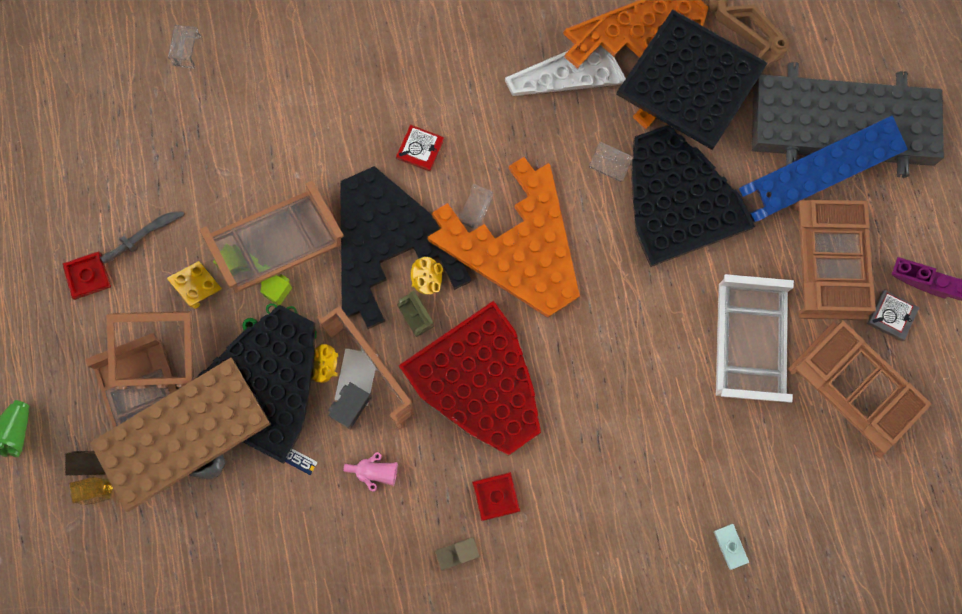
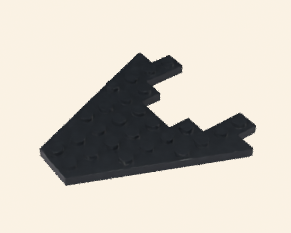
(376, 226)

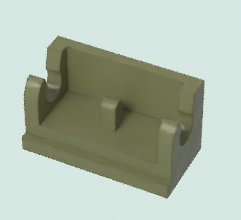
(415, 314)

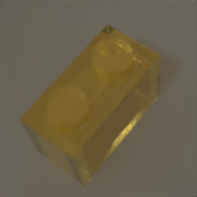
(90, 491)

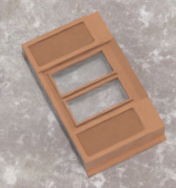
(835, 259)
(133, 360)

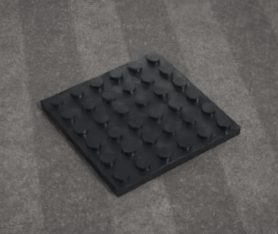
(692, 79)

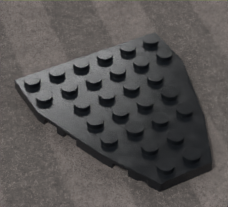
(680, 198)
(278, 368)

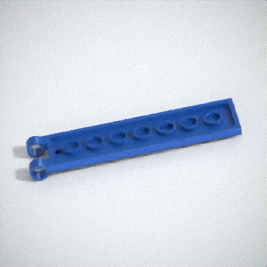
(826, 167)

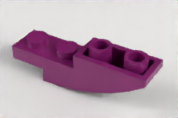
(927, 279)

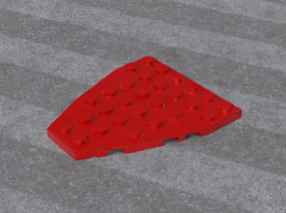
(479, 380)

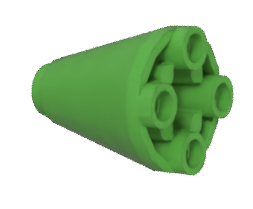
(13, 428)

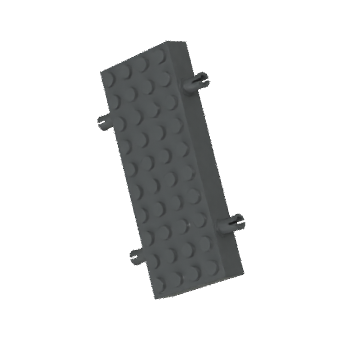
(808, 114)

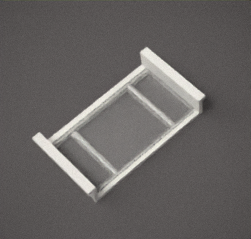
(752, 338)

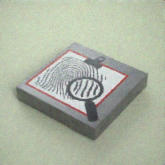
(893, 315)

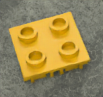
(194, 284)

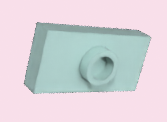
(731, 546)

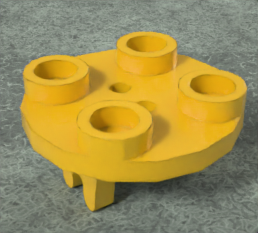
(429, 268)
(324, 363)

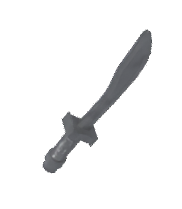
(128, 243)

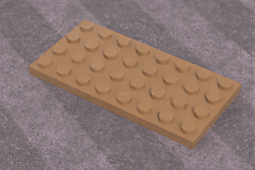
(179, 434)

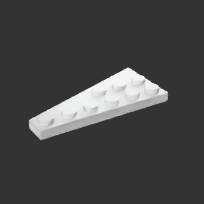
(561, 75)

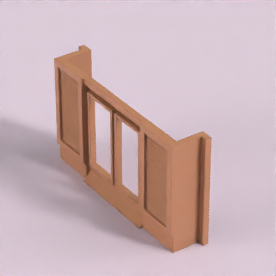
(830, 356)

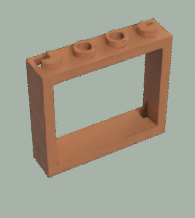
(142, 383)

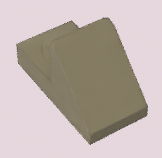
(457, 553)

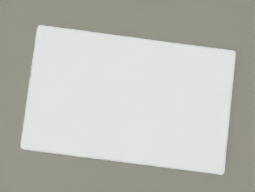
(355, 370)

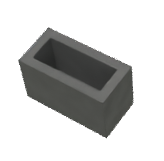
(349, 405)

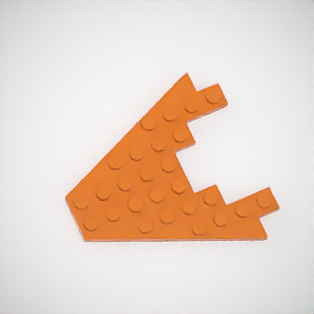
(629, 26)
(526, 260)

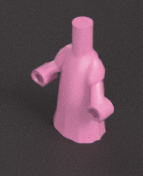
(379, 472)

